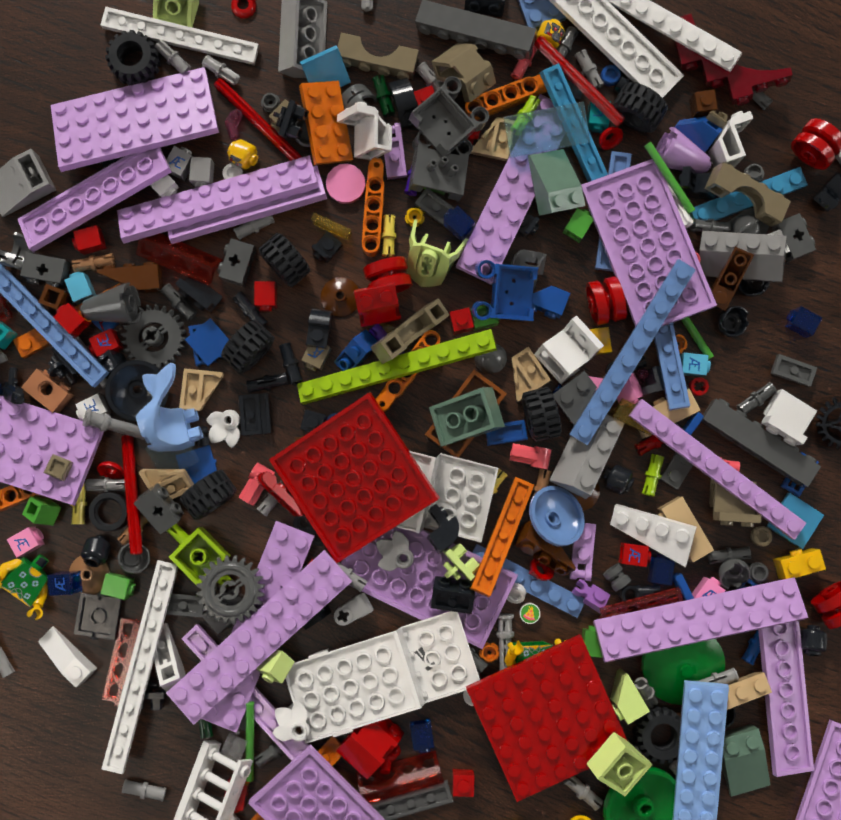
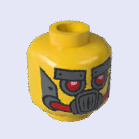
(552, 32)
(242, 154)

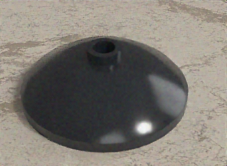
(120, 388)

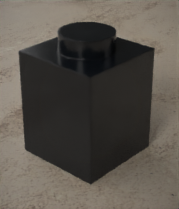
(312, 420)

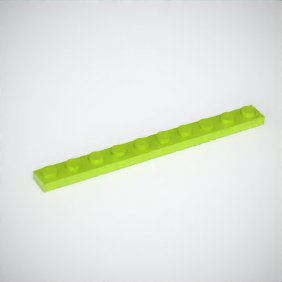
(398, 367)

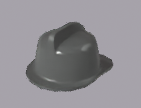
(747, 223)

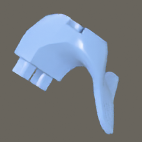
(166, 427)

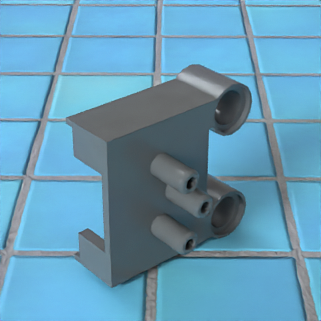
(444, 121)
(438, 171)

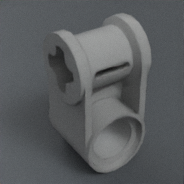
(356, 607)

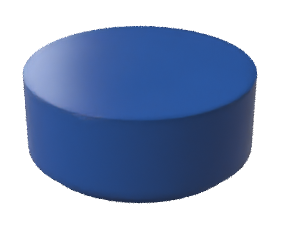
(610, 75)

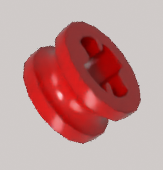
(697, 380)

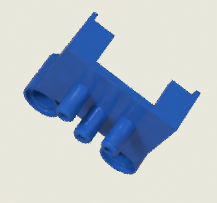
(517, 292)

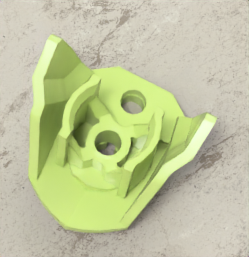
(428, 263)

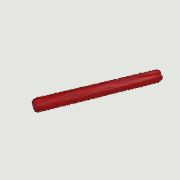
(579, 81)
(256, 120)
(131, 493)

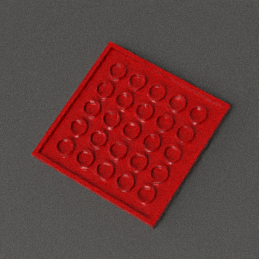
(354, 478)
(545, 716)

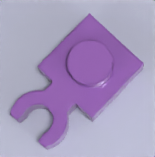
(593, 595)

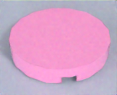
(345, 183)

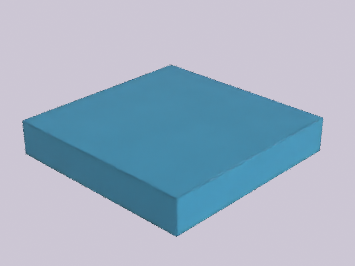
(326, 67)
(806, 513)

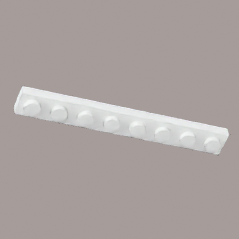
(681, 31)
(181, 35)

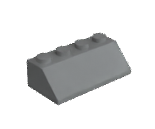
(301, 34)
(767, 249)
(583, 464)

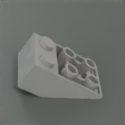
(23, 182)

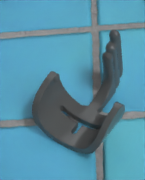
(360, 91)
(19, 243)
(524, 256)

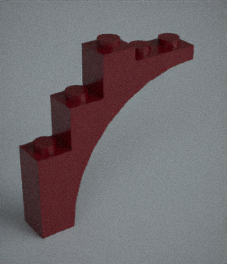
(740, 81)

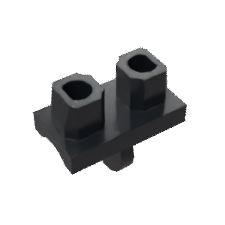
(288, 118)
(62, 368)
(156, 695)

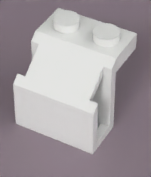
(370, 131)
(727, 145)
(569, 350)
(788, 417)

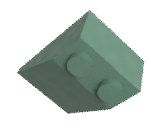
(555, 182)
(467, 416)
(744, 760)

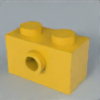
(799, 563)

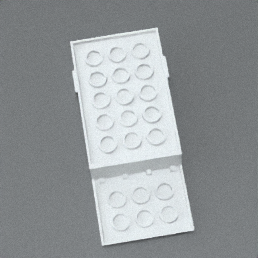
(463, 491)
(382, 676)

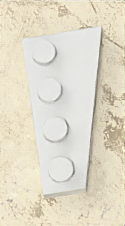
(660, 533)

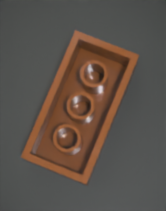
(472, 383)

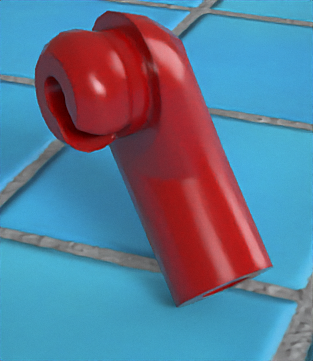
(386, 766)

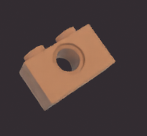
(37, 385)

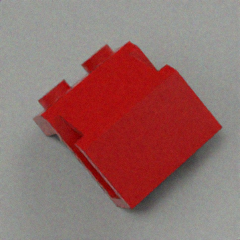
(377, 304)
(369, 745)

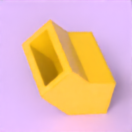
(604, 337)

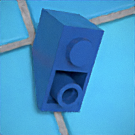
(699, 131)
(550, 301)
(356, 351)

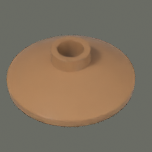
(97, 574)

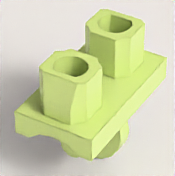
(454, 555)

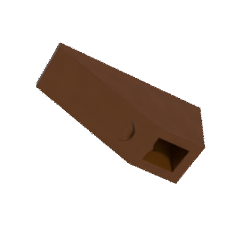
(730, 277)
(144, 278)
(544, 552)

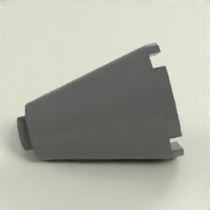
(113, 305)

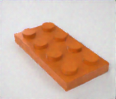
(327, 137)

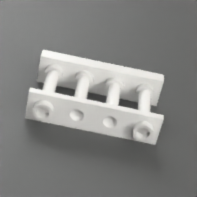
(202, 773)

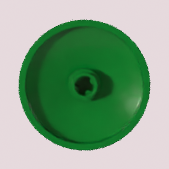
(670, 667)
(648, 800)

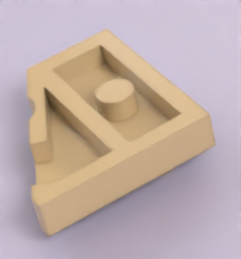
(493, 142)
(527, 373)
(198, 387)
(173, 480)

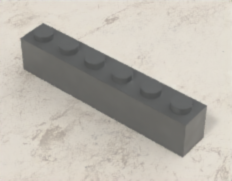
(476, 29)
(760, 443)

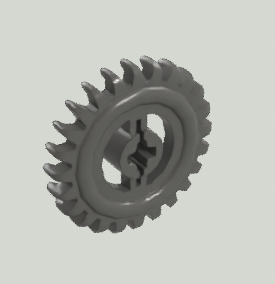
(169, 325)
(246, 576)

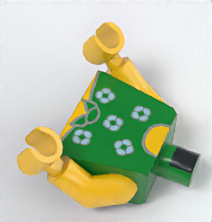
(26, 582)
(522, 650)

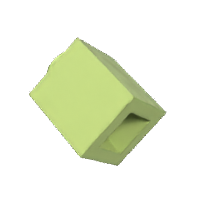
(276, 667)

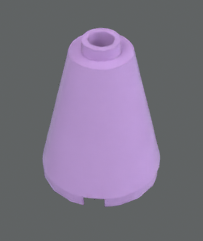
(680, 151)

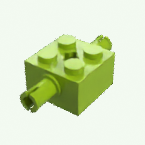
(186, 554)

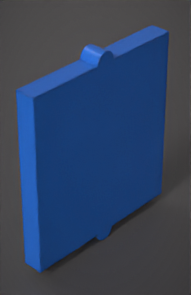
(208, 341)
(205, 466)

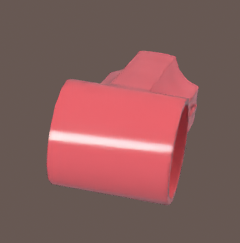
(534, 456)
(253, 489)

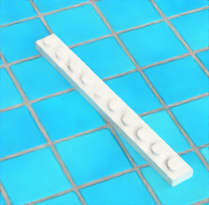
(140, 667)

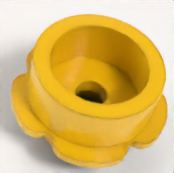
(414, 212)

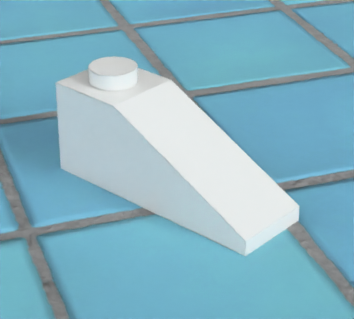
(66, 657)
(168, 661)

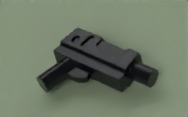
(11, 390)

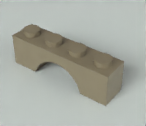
(399, 63)
(768, 205)
(409, 330)

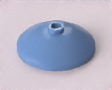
(563, 511)

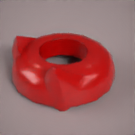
(243, 13)
(613, 141)
(104, 471)
(548, 573)

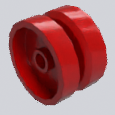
(817, 144)
(389, 271)
(606, 300)
(829, 603)

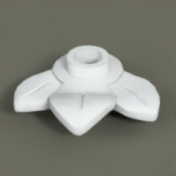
(223, 430)
(289, 720)

